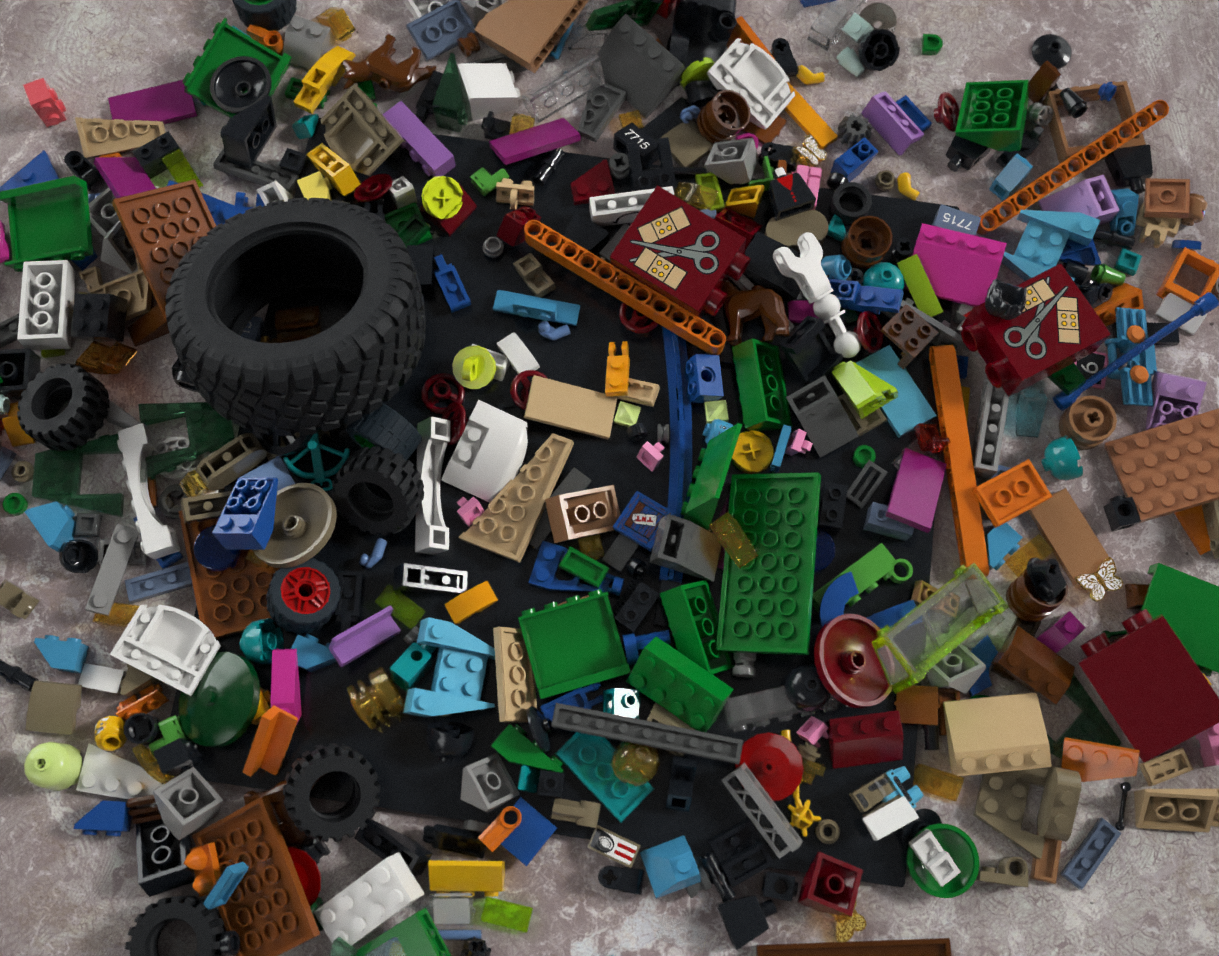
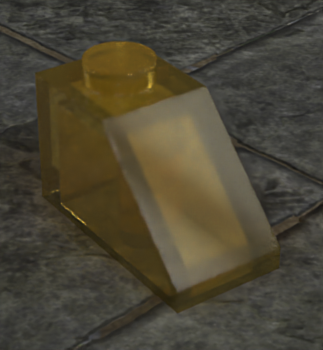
(338, 21)
(733, 539)

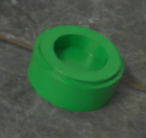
(862, 455)
(15, 504)

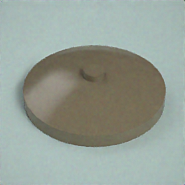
(301, 525)

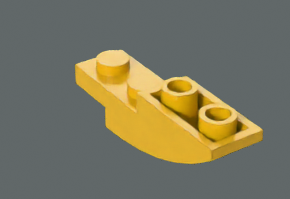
(320, 77)

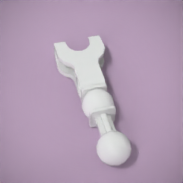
(817, 289)

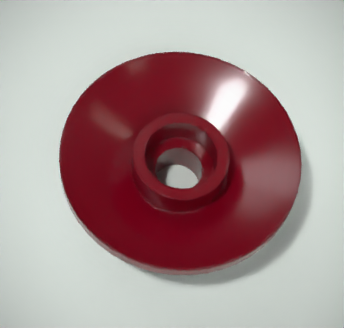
(373, 188)

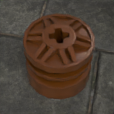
(723, 116)
(872, 234)
(1026, 604)

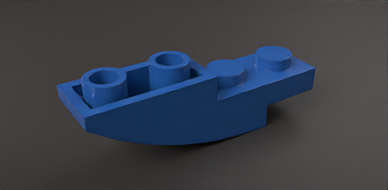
(866, 298)

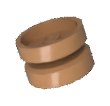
(1088, 422)

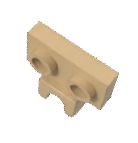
(1156, 227)

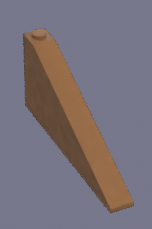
(528, 28)

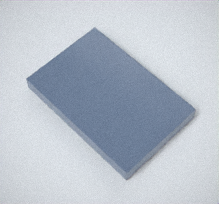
(440, 29)

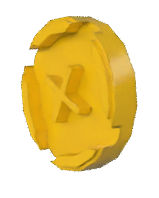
(753, 452)

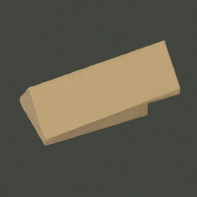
(1177, 809)

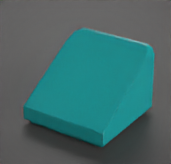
(305, 126)
(528, 779)

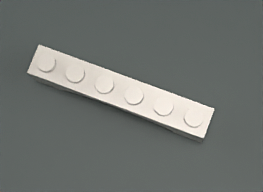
(431, 531)
(157, 538)

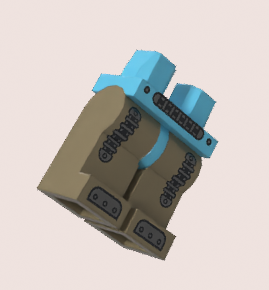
(887, 789)

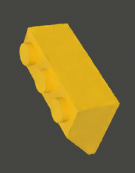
(467, 876)

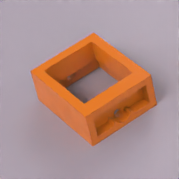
(1196, 261)

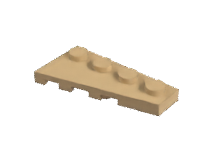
(117, 135)

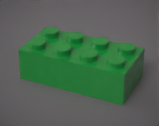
(679, 685)

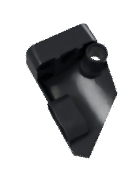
(701, 29)

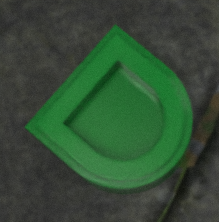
(931, 44)

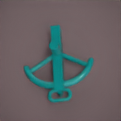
(319, 473)

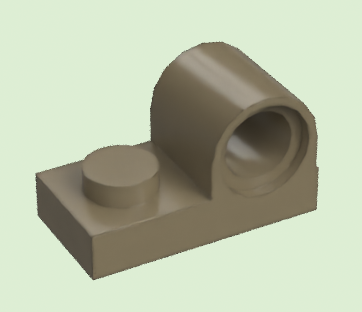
(1004, 875)

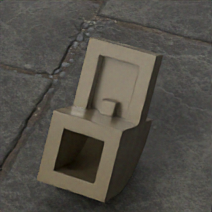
(16, 599)

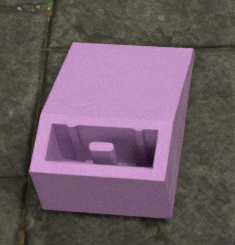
(1086, 197)
(1173, 399)

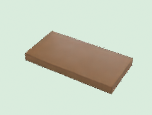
(1068, 535)

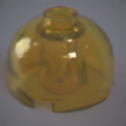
(635, 763)

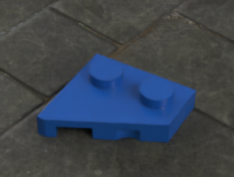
(1080, 253)

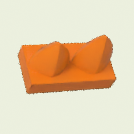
(206, 867)

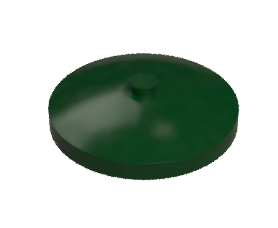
(222, 702)

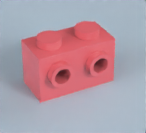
(45, 102)

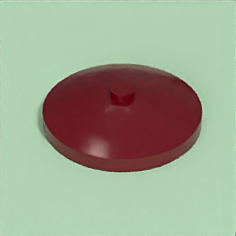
(849, 662)

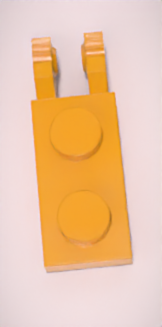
(617, 371)

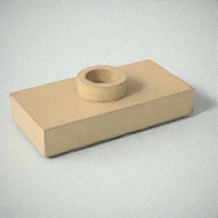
(641, 392)
(1166, 767)

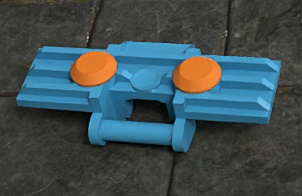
(1136, 376)

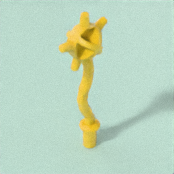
(801, 815)

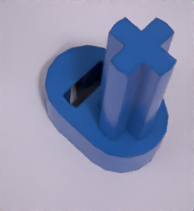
(634, 643)

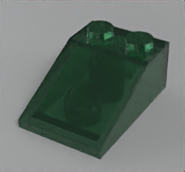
(449, 103)

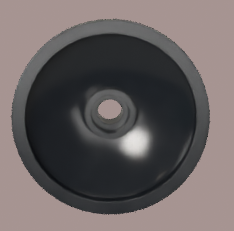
(237, 77)

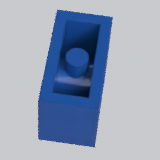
(709, 368)

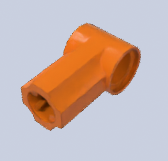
(269, 39)
(499, 830)

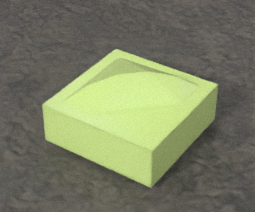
(716, 410)
(627, 414)

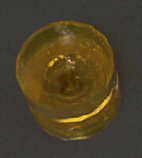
(376, 698)

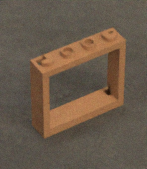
(1089, 93)

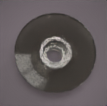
(880, 13)

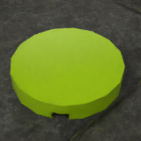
(696, 71)

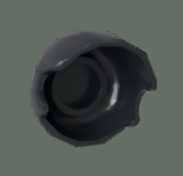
(78, 556)

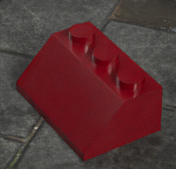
(865, 739)

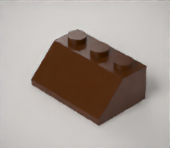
(1034, 666)

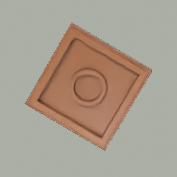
(1166, 198)

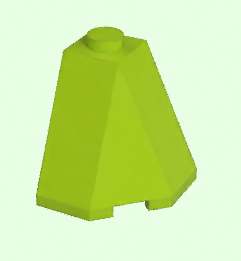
(863, 388)

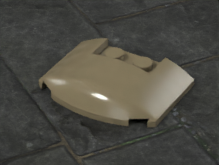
(360, 132)

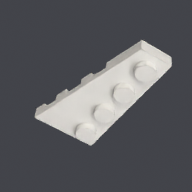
(114, 776)

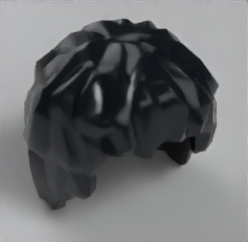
(1005, 300)

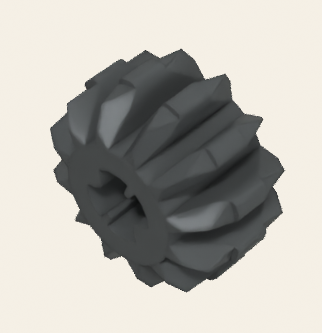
(854, 129)

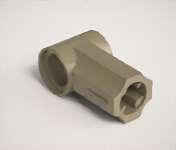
(582, 813)

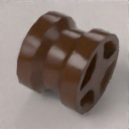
(468, 44)

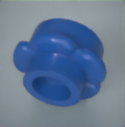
(1107, 91)

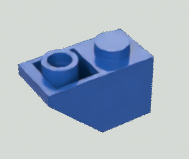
(855, 159)
(108, 817)

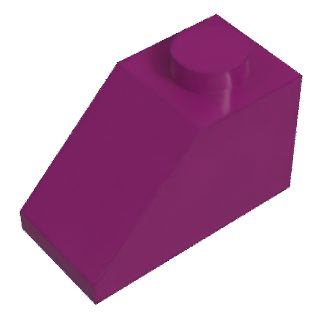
(1061, 632)

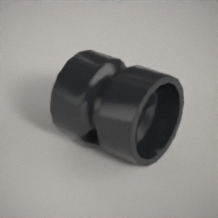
(142, 729)

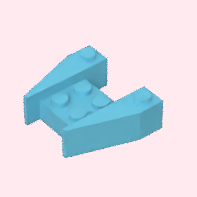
(1046, 238)
(457, 671)

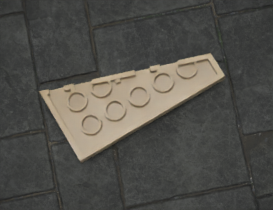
(517, 508)

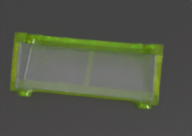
(936, 626)

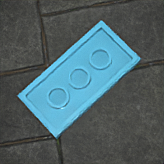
(910, 405)

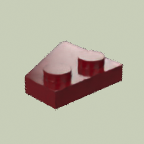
(592, 184)

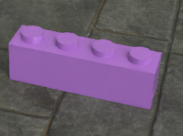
(420, 141)

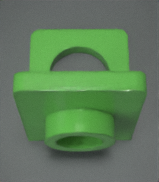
(767, 173)

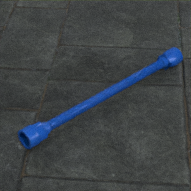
(1201, 307)

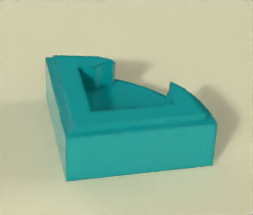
(836, 228)

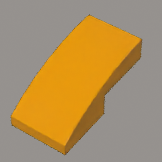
(470, 602)

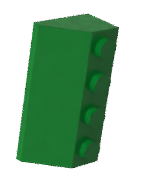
(761, 386)
(695, 625)

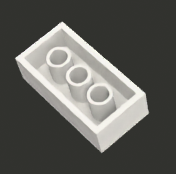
(46, 305)
(369, 901)

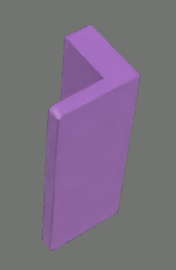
(891, 122)
(364, 637)

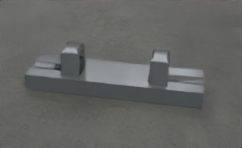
(945, 336)

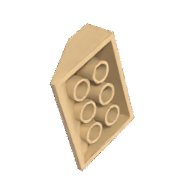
(996, 734)

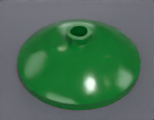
(962, 852)

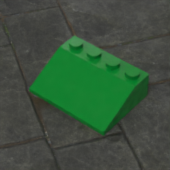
(994, 113)
(710, 477)

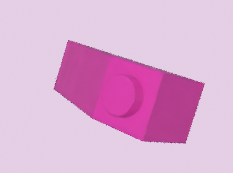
(285, 681)

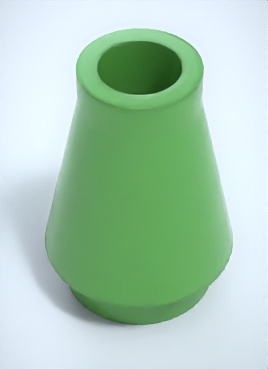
(1106, 274)

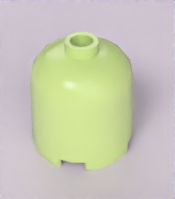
(60, 762)

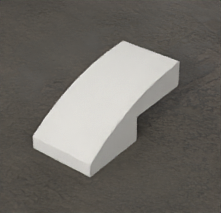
(517, 353)
(101, 678)
(934, 857)

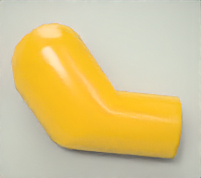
(808, 77)
(905, 188)

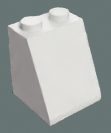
(488, 88)

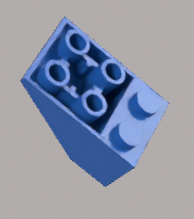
(248, 514)

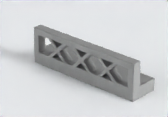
(766, 807)

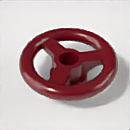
(945, 113)
(637, 320)
(866, 331)
(522, 377)
(439, 386)
(457, 422)

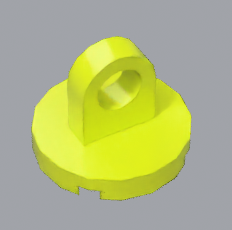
(442, 197)
(474, 367)

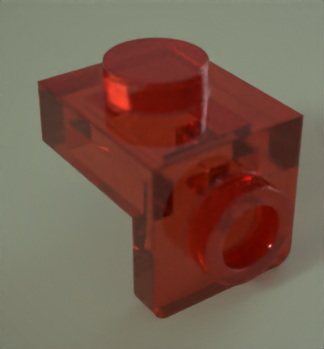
(929, 438)

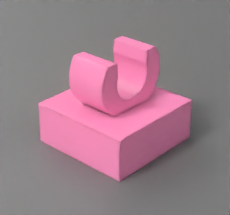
(797, 443)
(650, 455)
(469, 510)
(812, 731)

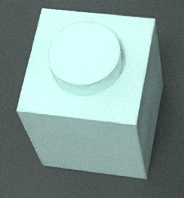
(857, 27)

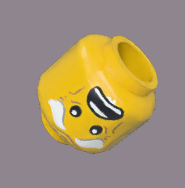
(110, 733)

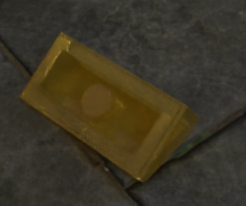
(119, 616)
(937, 782)

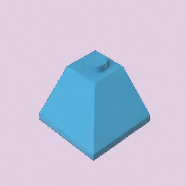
(53, 523)
(670, 866)

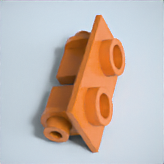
(150, 700)

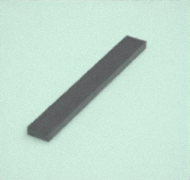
(647, 733)

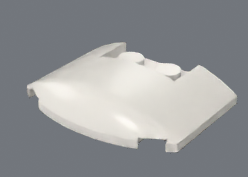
(756, 77)
(487, 452)
(168, 646)

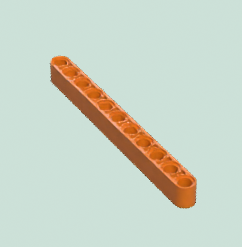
(1078, 161)
(628, 296)
(958, 457)

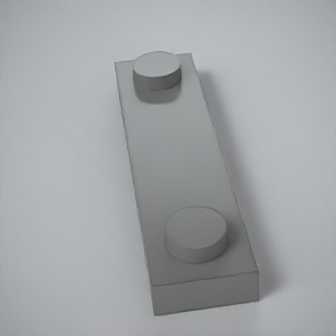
(112, 570)

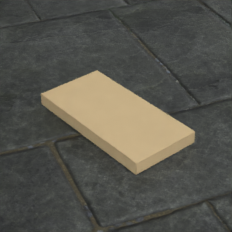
(570, 407)
(514, 675)

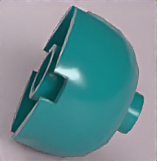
(884, 276)
(1062, 458)
(260, 639)

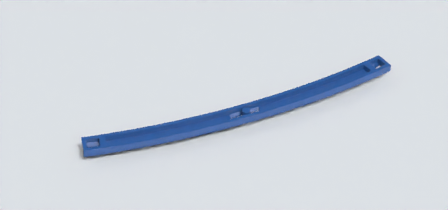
(680, 430)

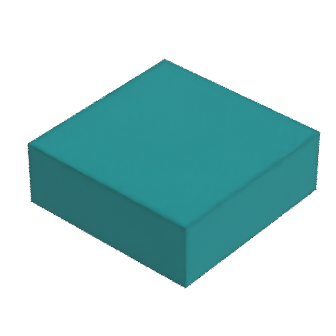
(1128, 262)

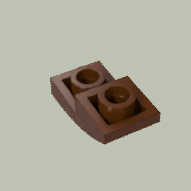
(1042, 81)

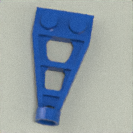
(545, 572)

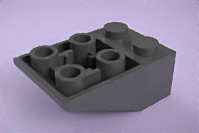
(822, 416)
(686, 548)

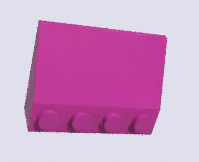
(958, 263)

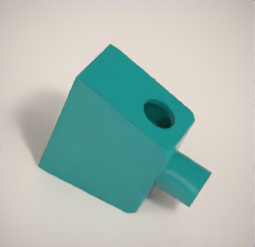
(407, 671)

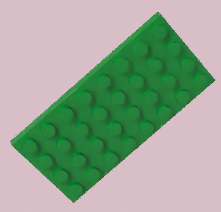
(770, 598)

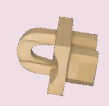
(508, 192)

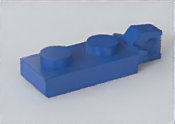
(451, 285)

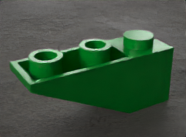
(520, 751)

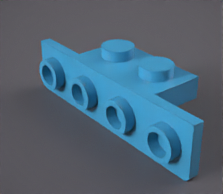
(536, 307)

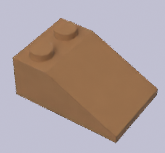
(582, 513)

